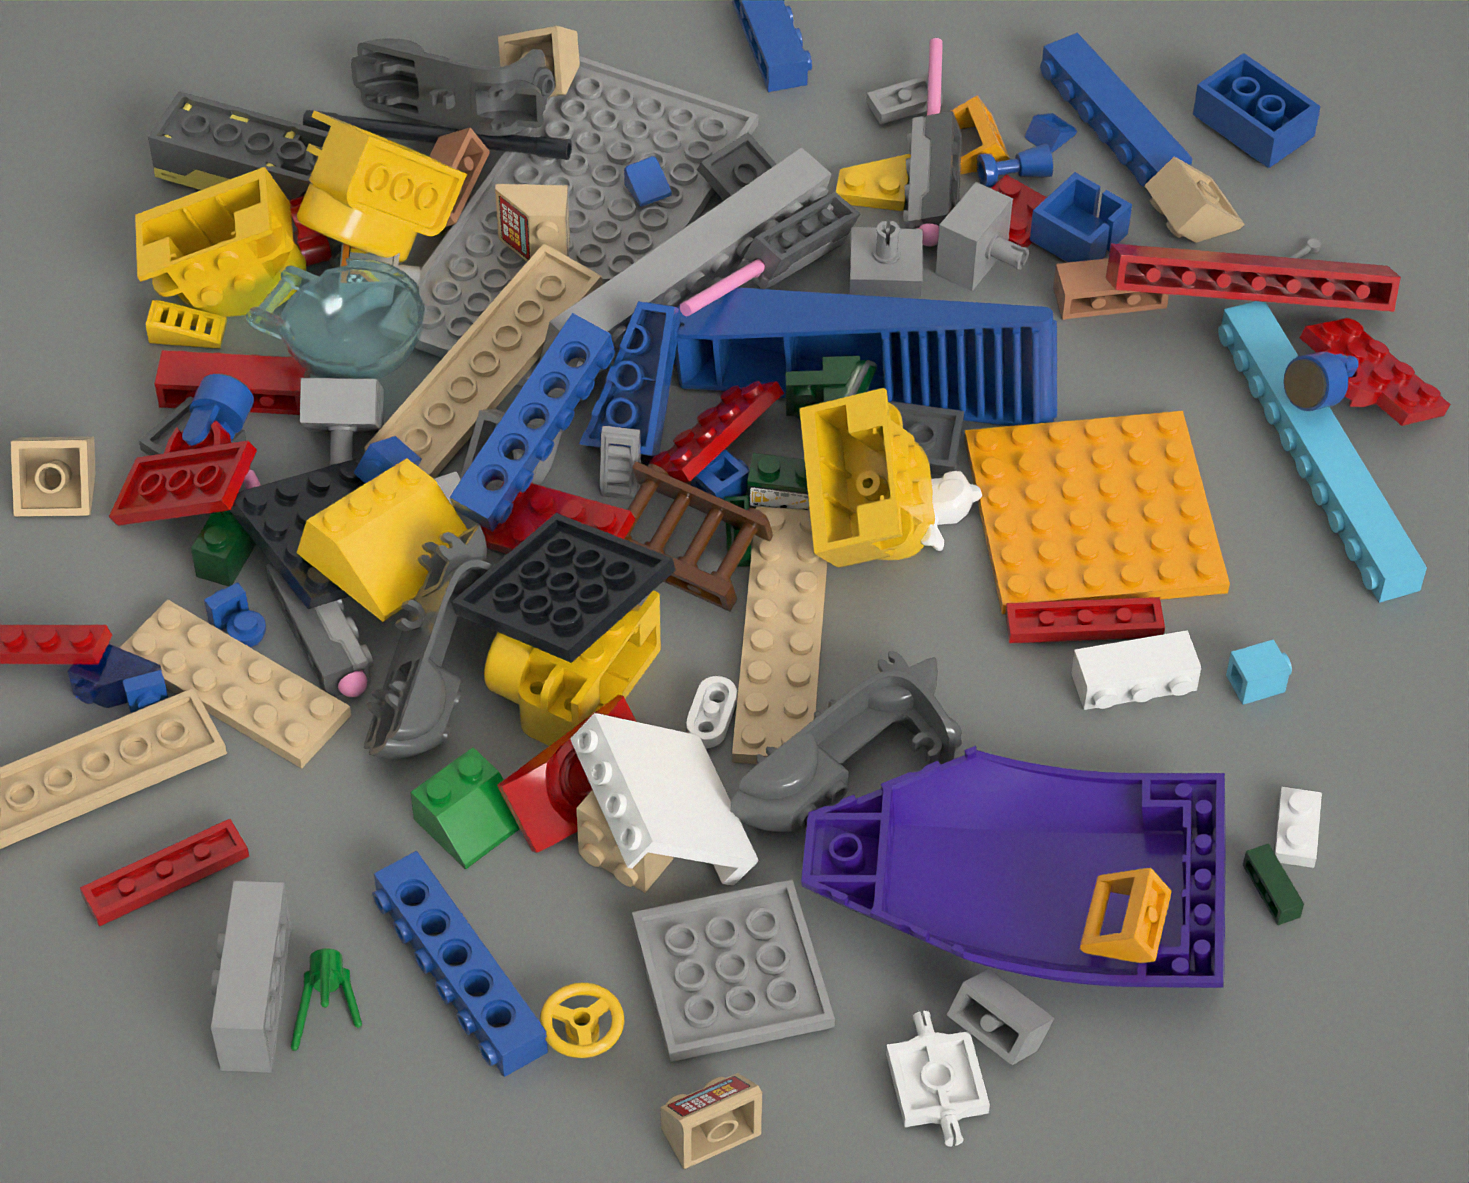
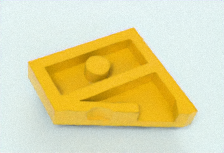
(875, 183)

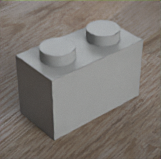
(1000, 1016)

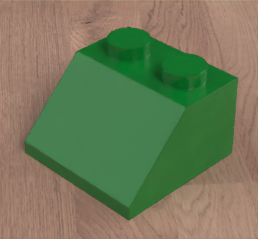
(464, 808)

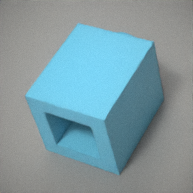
(1258, 671)

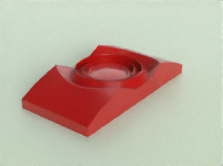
(552, 786)

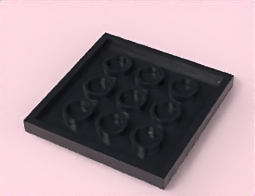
(276, 520)
(563, 587)

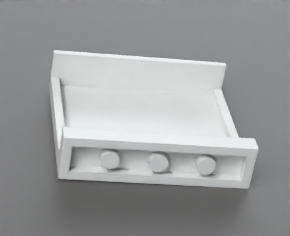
(662, 795)

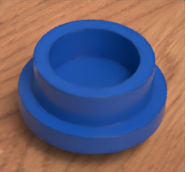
(247, 627)

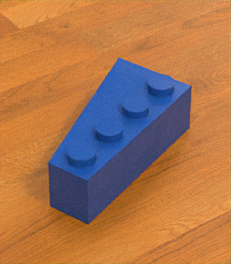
(639, 379)

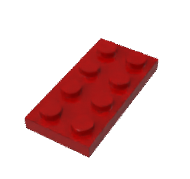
(716, 429)
(540, 503)

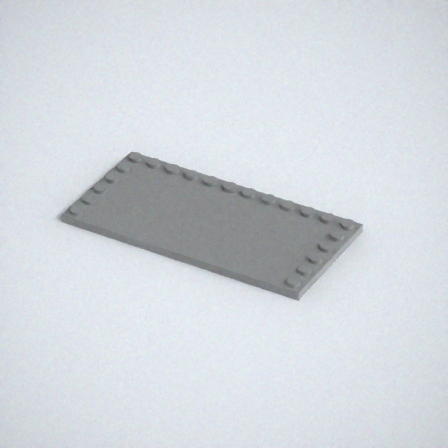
(611, 124)

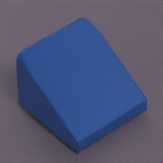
(1049, 130)
(646, 181)

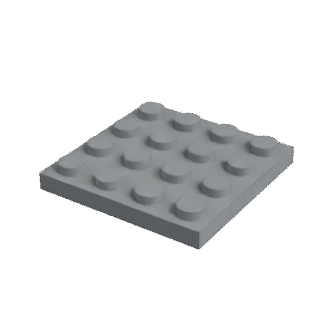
(732, 970)

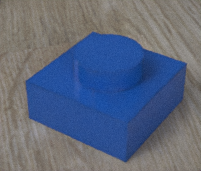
(225, 604)
(145, 690)

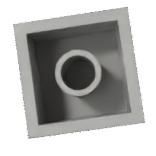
(976, 237)
(886, 261)
(342, 409)

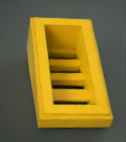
(164, 317)

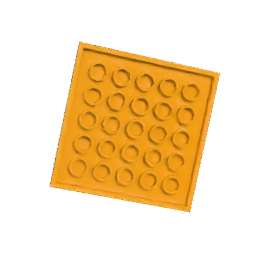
(1095, 510)

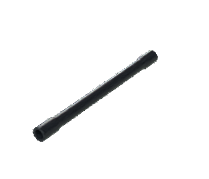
(541, 146)

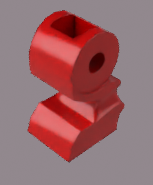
(312, 244)

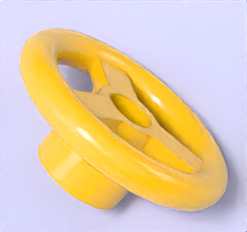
(582, 1039)

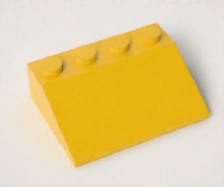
(376, 535)

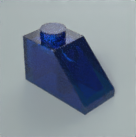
(103, 681)

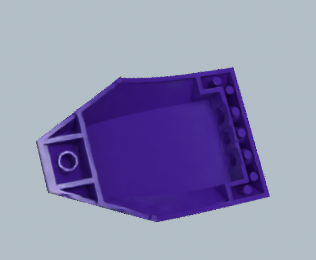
(1006, 860)

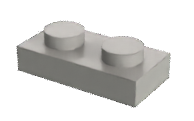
(899, 100)

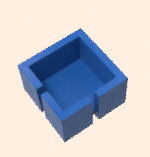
(1069, 224)

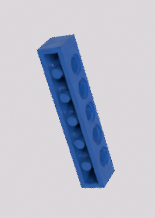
(575, 340)
(413, 882)

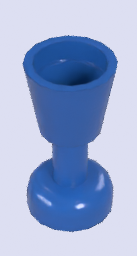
(1028, 163)

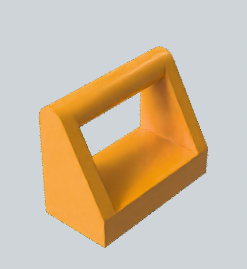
(973, 114)
(1142, 921)

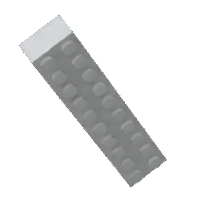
(701, 251)

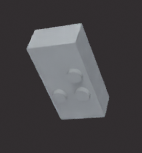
(251, 976)

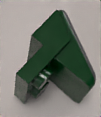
(838, 379)

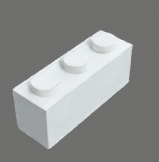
(1135, 670)

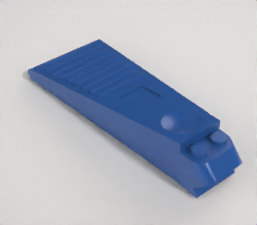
(927, 352)

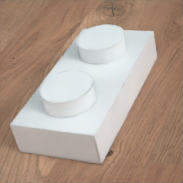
(1298, 826)

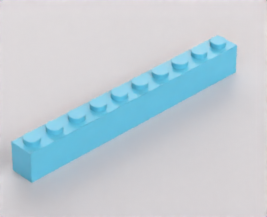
(1324, 457)

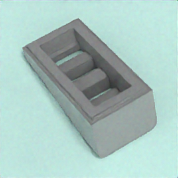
(616, 463)

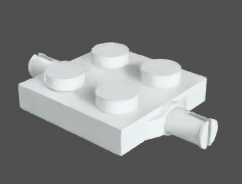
(937, 1079)

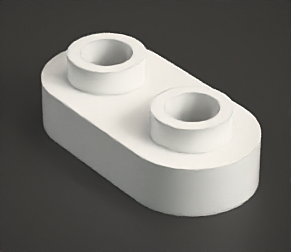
(710, 715)

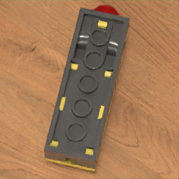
(213, 142)

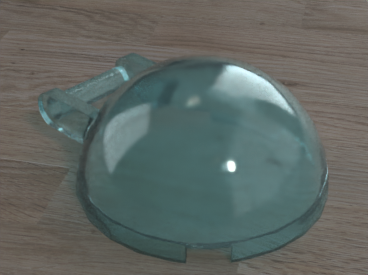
(346, 321)

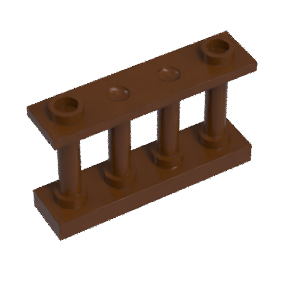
(712, 587)

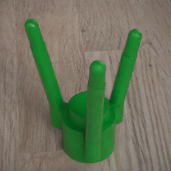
(325, 976)

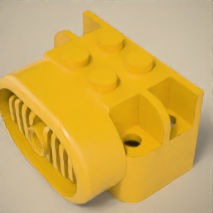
(376, 191)
(219, 245)
(864, 480)
(562, 694)

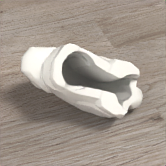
(951, 503)

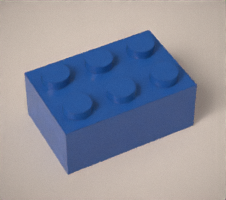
(1256, 110)

